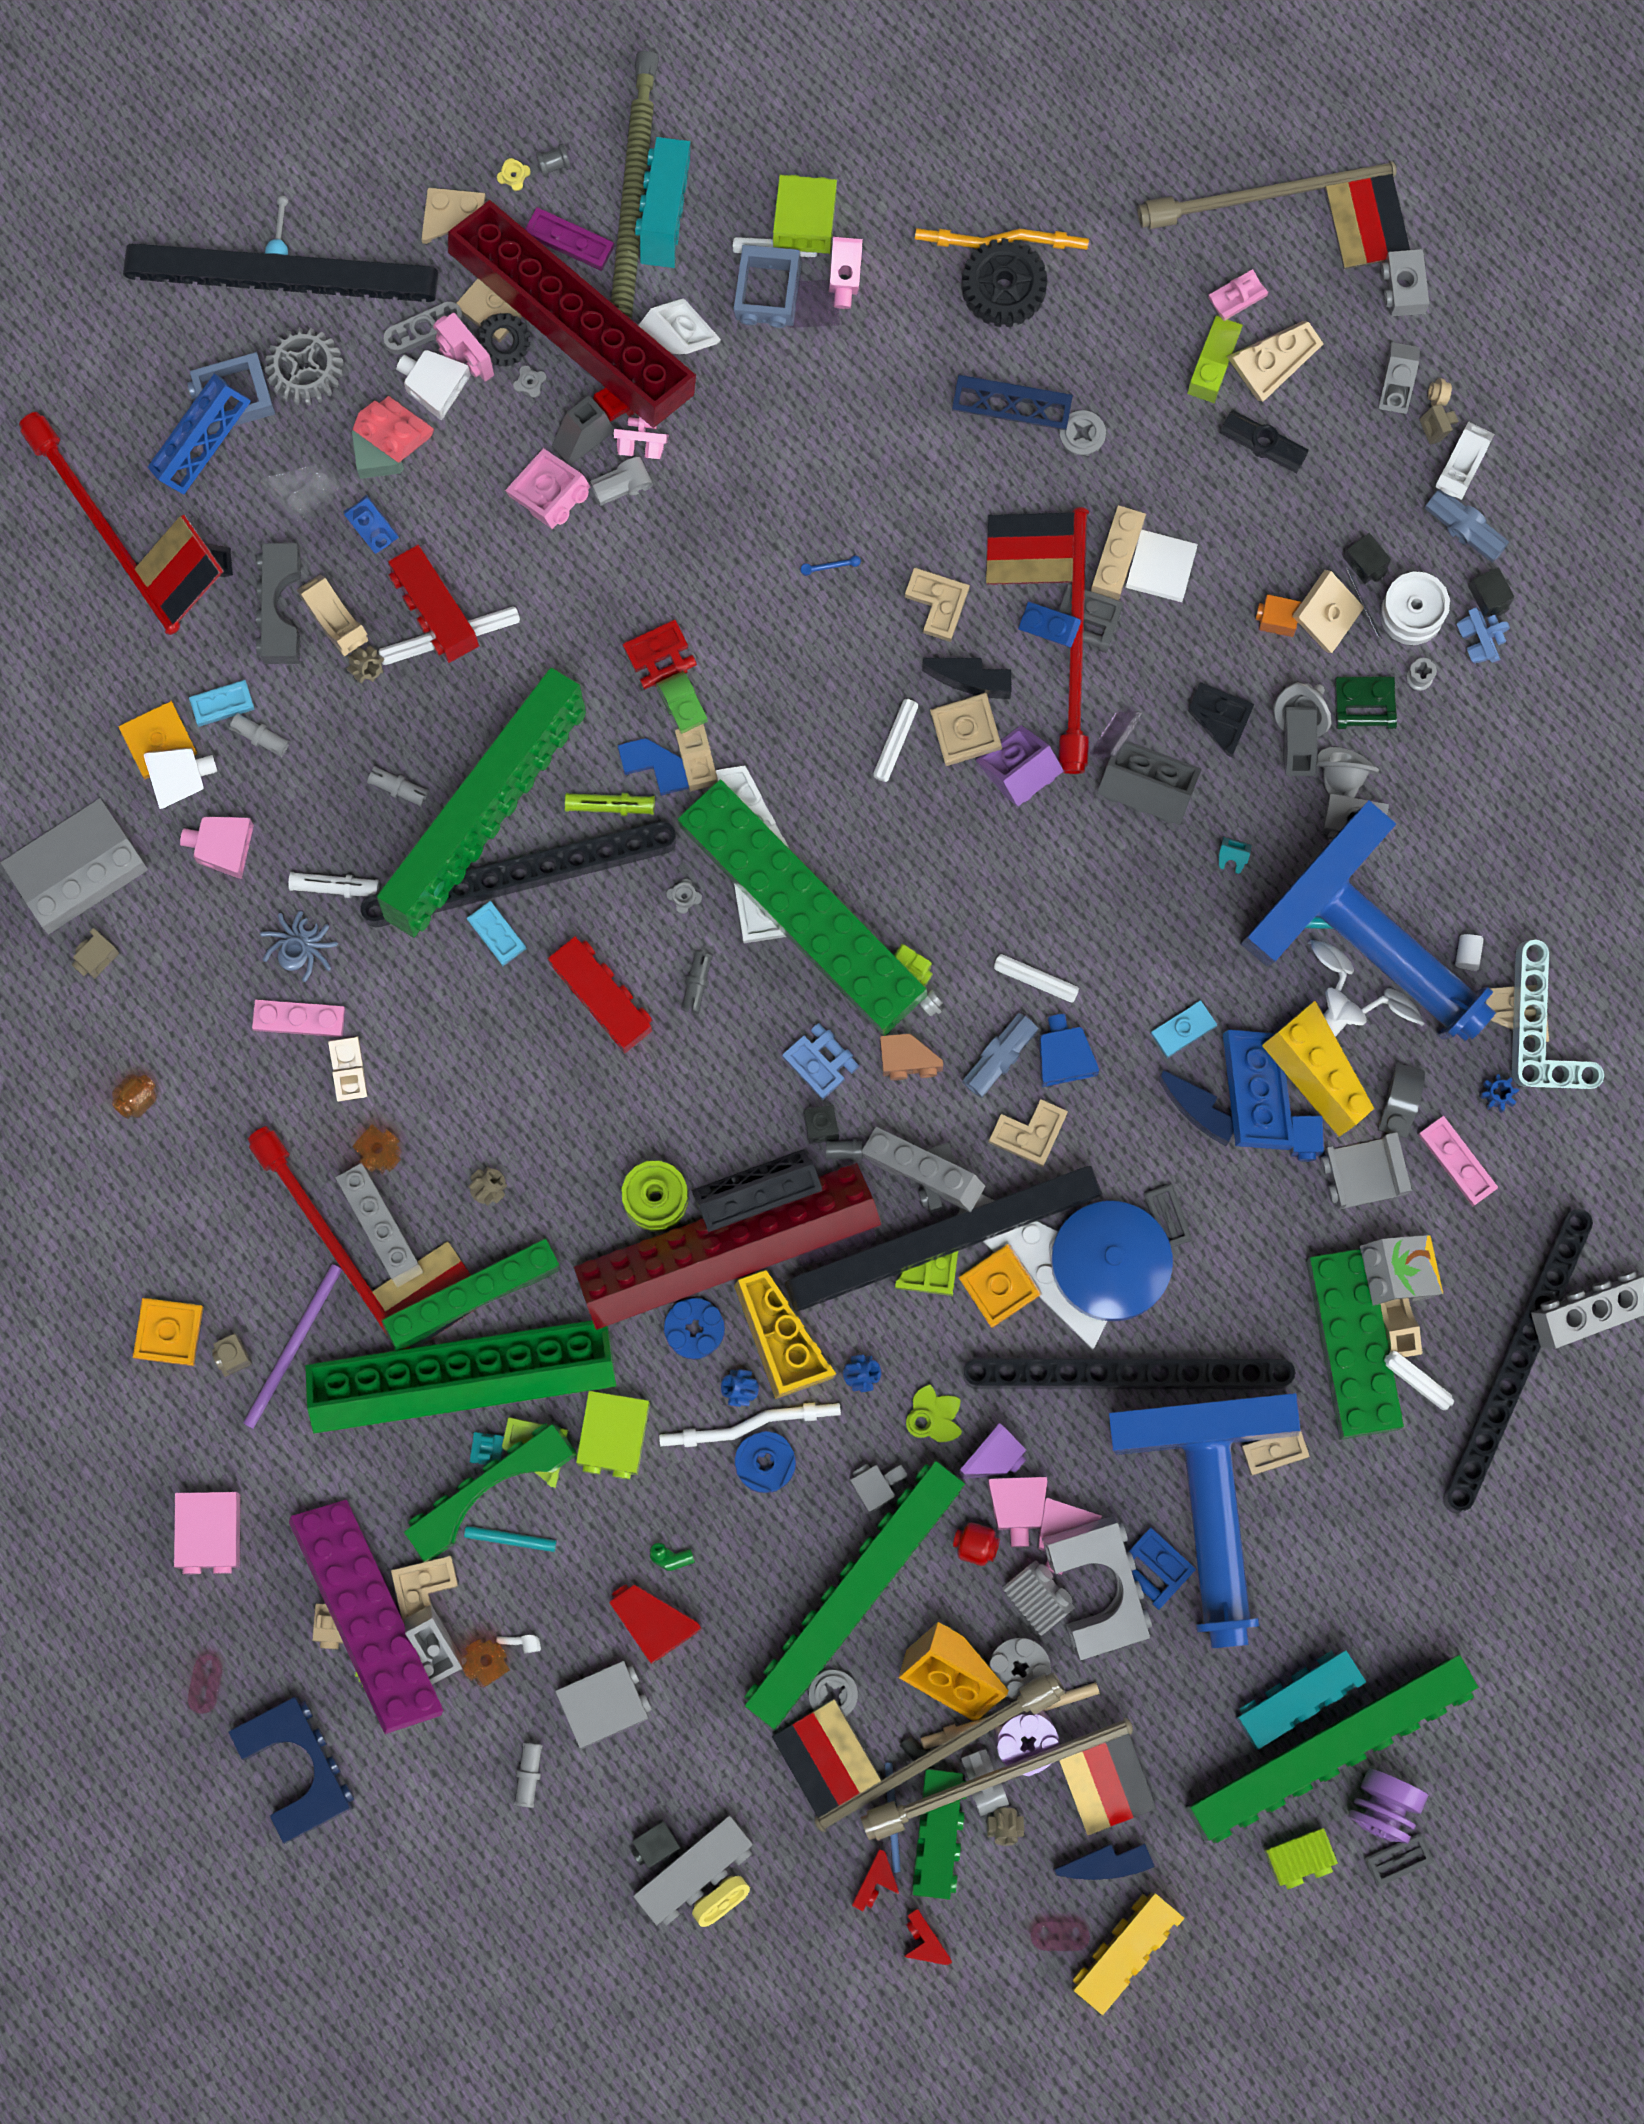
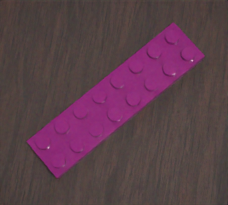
(365, 1616)

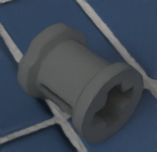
(553, 160)

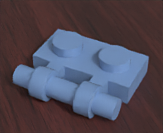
(814, 1067)

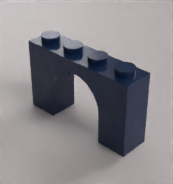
(326, 1796)

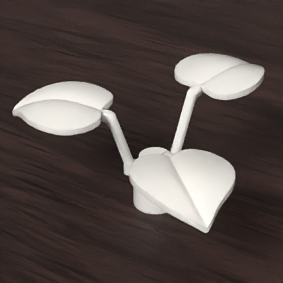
(1343, 1011)

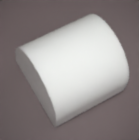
(1469, 952)

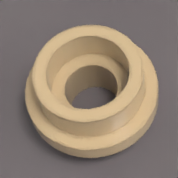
(1439, 392)

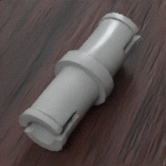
(259, 735)
(397, 786)
(528, 1775)

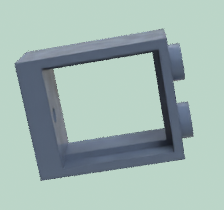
(769, 259)
(251, 361)

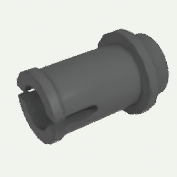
(844, 1150)

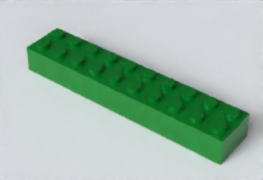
(482, 803)
(802, 907)
(459, 1376)
(854, 1595)
(1331, 1748)

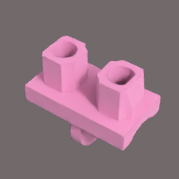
(1237, 295)
(627, 438)

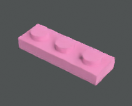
(298, 1018)
(1458, 1161)

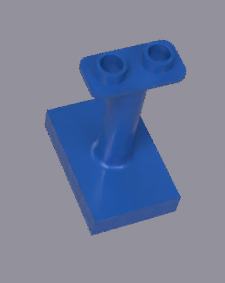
(1328, 894)
(1206, 1437)

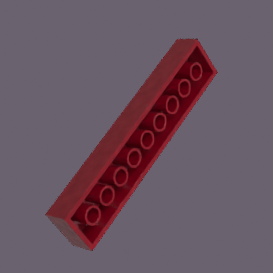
(571, 313)
(696, 1260)

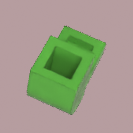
(681, 702)

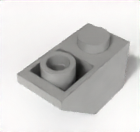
(1399, 377)

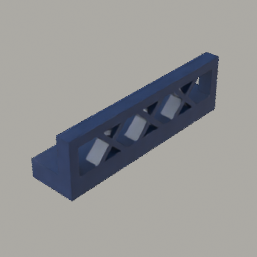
(1017, 394)

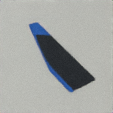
(1374, 626)

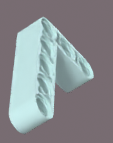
(1537, 1028)

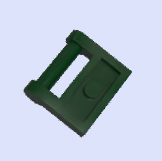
(1365, 693)

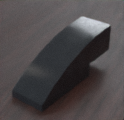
(969, 677)

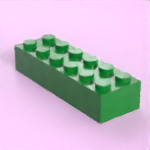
(1353, 1346)

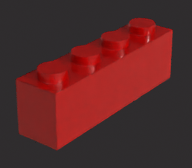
(433, 604)
(600, 994)

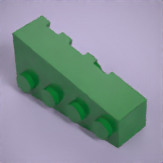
(937, 1840)

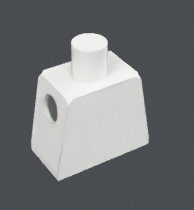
(434, 380)
(177, 773)

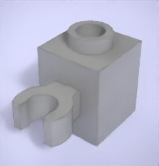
(874, 1487)

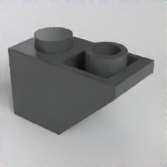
(582, 430)
(1300, 741)

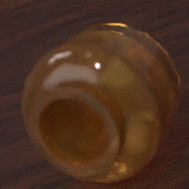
(134, 1096)

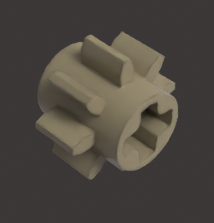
(365, 664)
(487, 1186)
(1005, 1826)

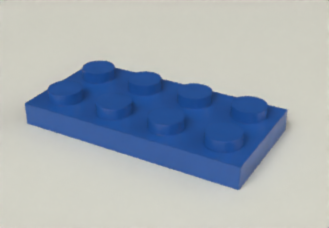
(1257, 1093)

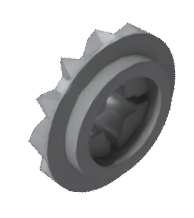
(1083, 420)
(835, 1679)

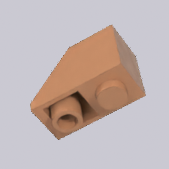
(907, 1055)

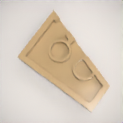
(1275, 358)

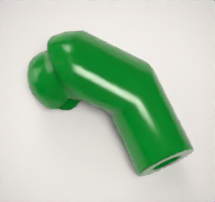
(669, 1560)

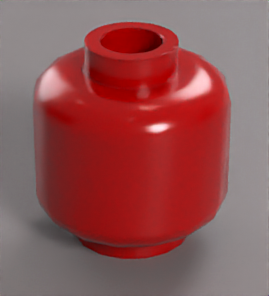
(976, 1544)

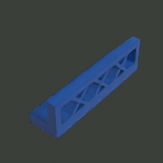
(189, 433)

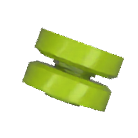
(649, 1179)

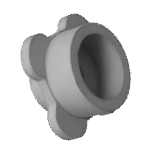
(533, 389)
(684, 887)

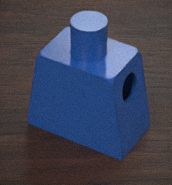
(1065, 1054)

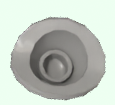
(1303, 696)
(1344, 770)

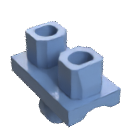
(1476, 624)

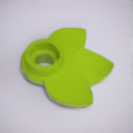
(938, 1414)

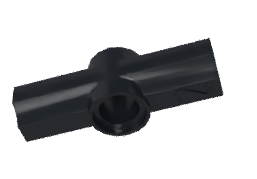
(1281, 451)

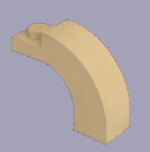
(332, 615)
(1401, 1327)

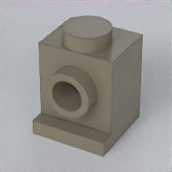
(94, 955)
(230, 1355)

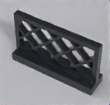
(757, 1190)

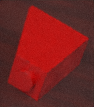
(652, 1622)

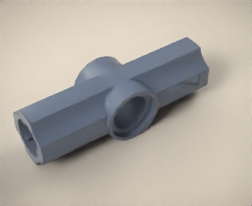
(1467, 525)
(1000, 1055)

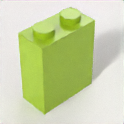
(805, 213)
(612, 1434)

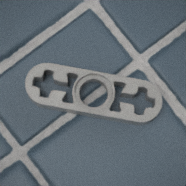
(426, 316)

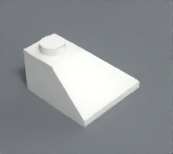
(678, 328)

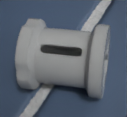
(1413, 678)

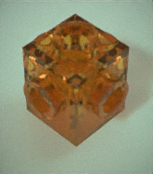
(372, 1141)
(484, 1674)

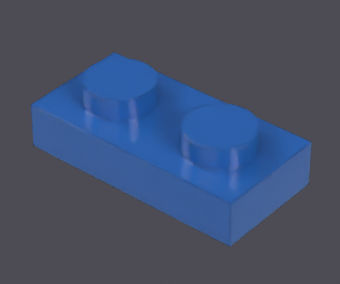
(1049, 624)

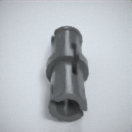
(696, 982)

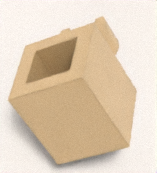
(325, 1629)

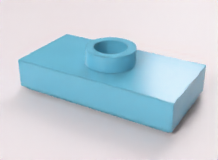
(221, 703)
(496, 933)
(1183, 1029)

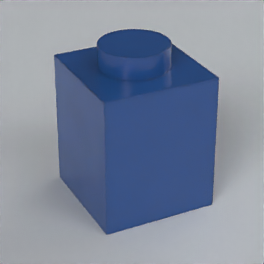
(1307, 1137)

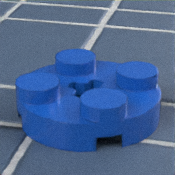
(683, 1315)
(749, 1469)

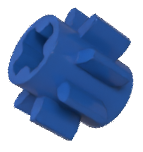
(1504, 1086)
(862, 1373)
(739, 1387)

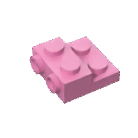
(460, 345)
(549, 488)

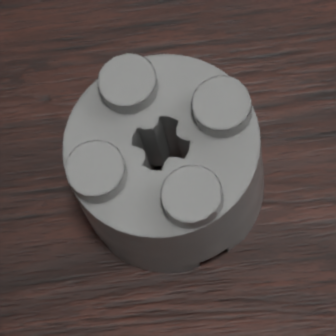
(1024, 1652)

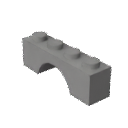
(933, 1172)

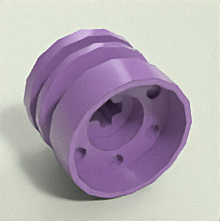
(1388, 1806)

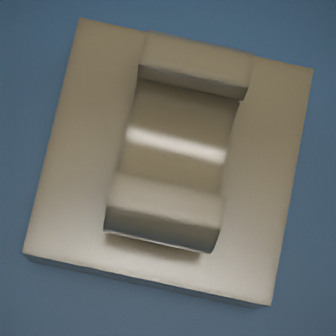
(1437, 423)

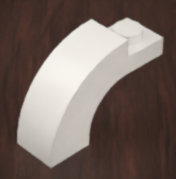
(1464, 460)

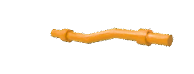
(1057, 239)

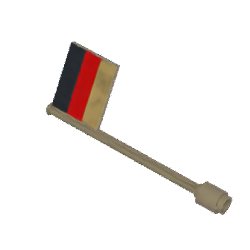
(1360, 203)
(1097, 1767)
(839, 1773)

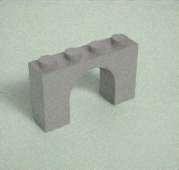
(1124, 1619)

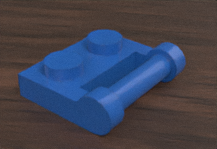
(1164, 1563)

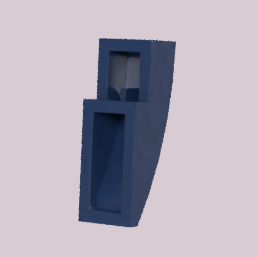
(1197, 1108)
(1107, 1865)

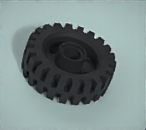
(1007, 262)

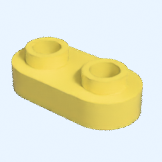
(720, 1901)

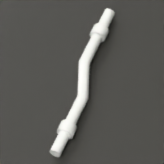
(691, 1437)

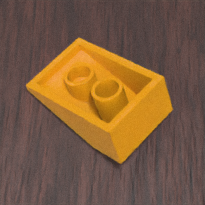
(952, 1673)

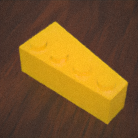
(1320, 1069)
(782, 1342)
(1126, 1952)

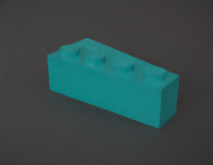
(663, 201)
(1300, 1698)

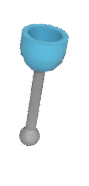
(276, 245)

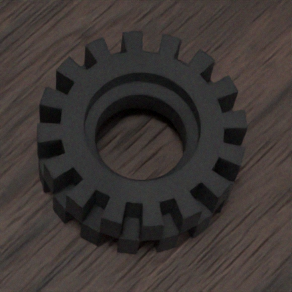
(519, 334)

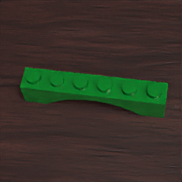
(469, 1294)
(439, 1529)

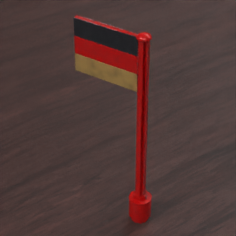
(1048, 551)
(171, 573)
(440, 1266)

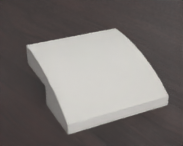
(1161, 565)

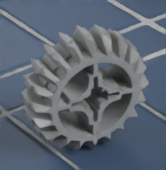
(312, 345)

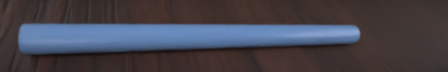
(894, 1838)

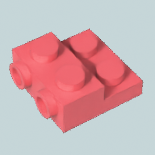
(392, 428)

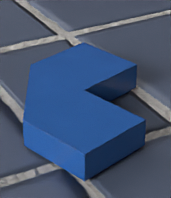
(645, 755)

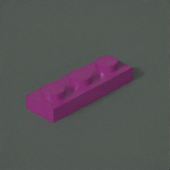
(570, 239)

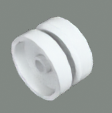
(1400, 603)

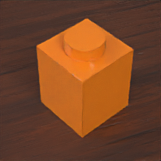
(1277, 614)

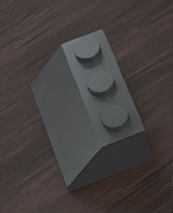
(1149, 782)

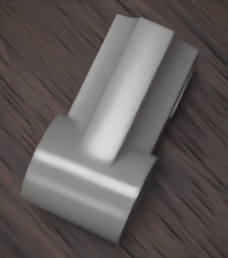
(627, 479)
(990, 1798)

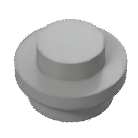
(932, 1003)

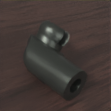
(915, 1751)

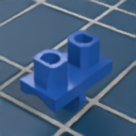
(371, 524)

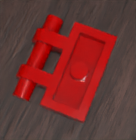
(656, 646)

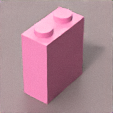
(207, 1532)

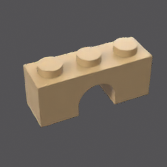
(1118, 552)

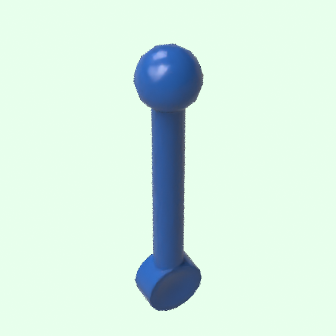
(807, 569)

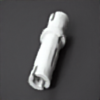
(344, 886)

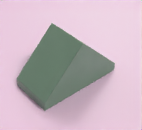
(373, 461)

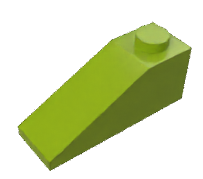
(1213, 359)

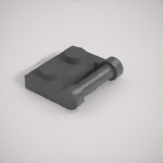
(1099, 612)

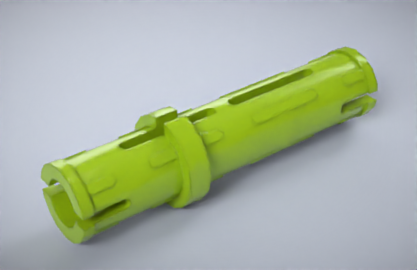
(645, 805)

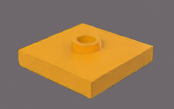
(155, 731)
(1000, 1285)
(168, 1332)

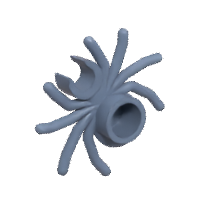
(298, 945)

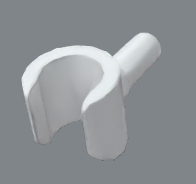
(529, 1642)

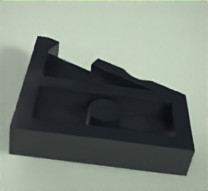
(1220, 715)

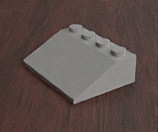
(74, 866)

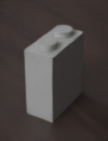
(603, 1704)

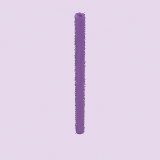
(292, 1346)

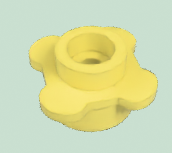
(513, 166)

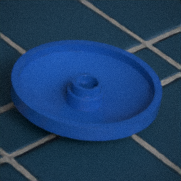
(1111, 1261)

